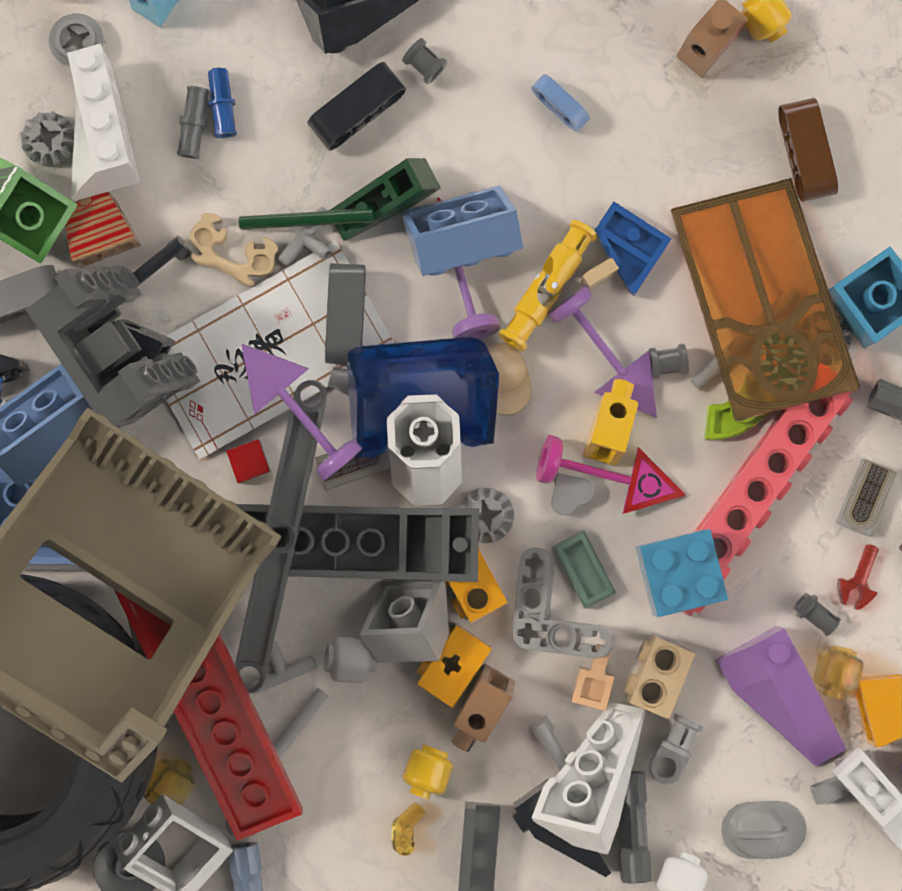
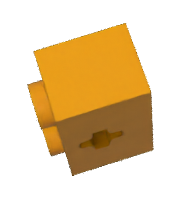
(451, 684)

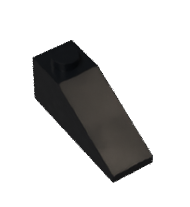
(523, 817)

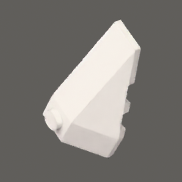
(591, 788)

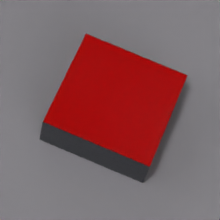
(248, 461)

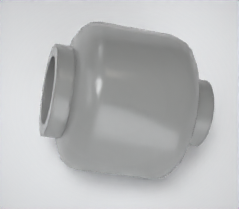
(349, 660)

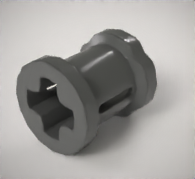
(424, 61)
(669, 361)

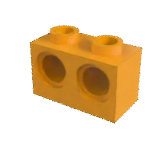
(486, 582)

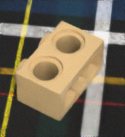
(668, 679)

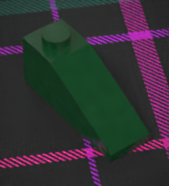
(390, 194)

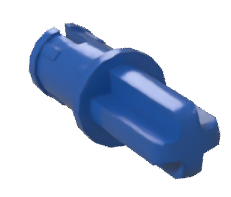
(221, 103)

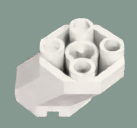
(424, 449)

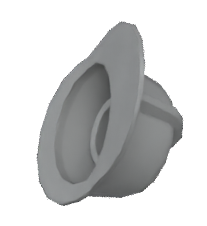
(763, 830)

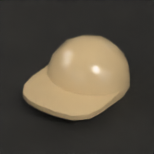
(514, 378)

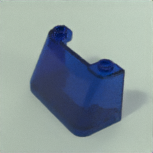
(452, 368)

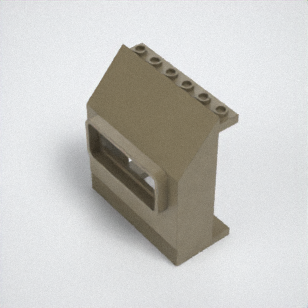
(153, 540)

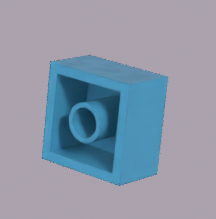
(871, 298)
(681, 573)

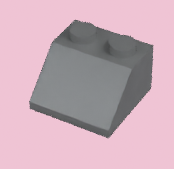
(407, 621)

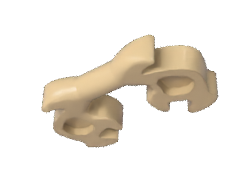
(205, 237)

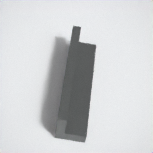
(479, 846)

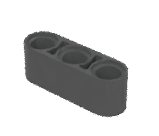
(344, 311)

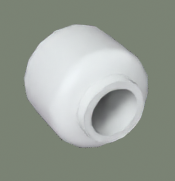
(682, 874)

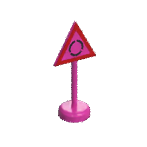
(646, 485)

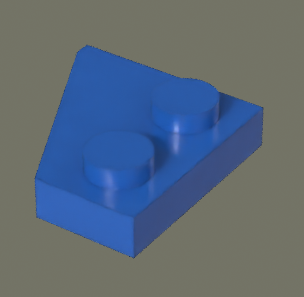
(631, 244)

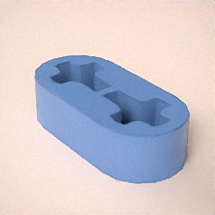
(560, 103)

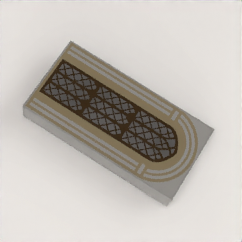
(355, 469)
(866, 497)

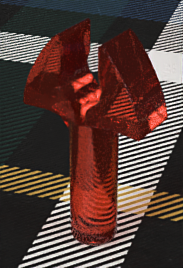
(860, 579)

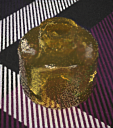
(838, 671)
(172, 780)

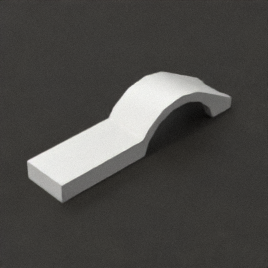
(873, 792)

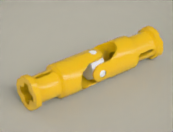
(558, 269)

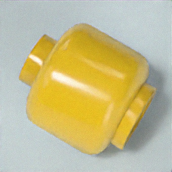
(766, 18)
(427, 771)

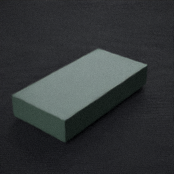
(584, 569)

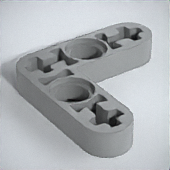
(540, 616)

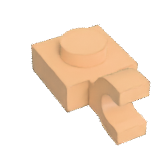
(593, 684)

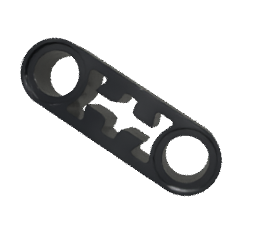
(356, 106)

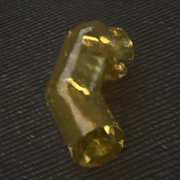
(402, 829)

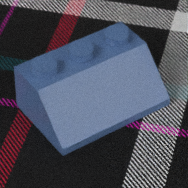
(462, 230)
(38, 424)

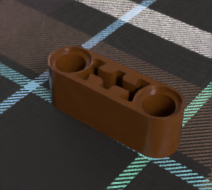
(808, 149)

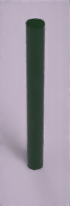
(307, 219)

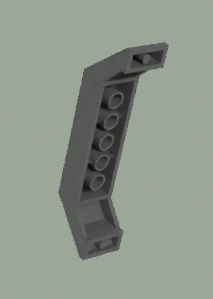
(382, 542)

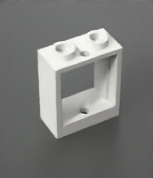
(207, 853)

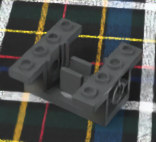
(91, 359)

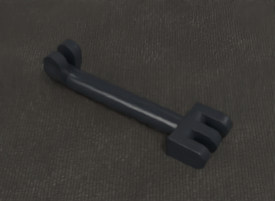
(173, 249)

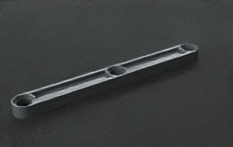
(286, 512)

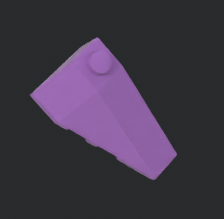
(779, 688)

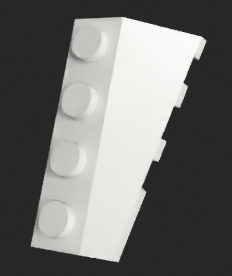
(101, 138)

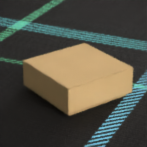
(599, 273)

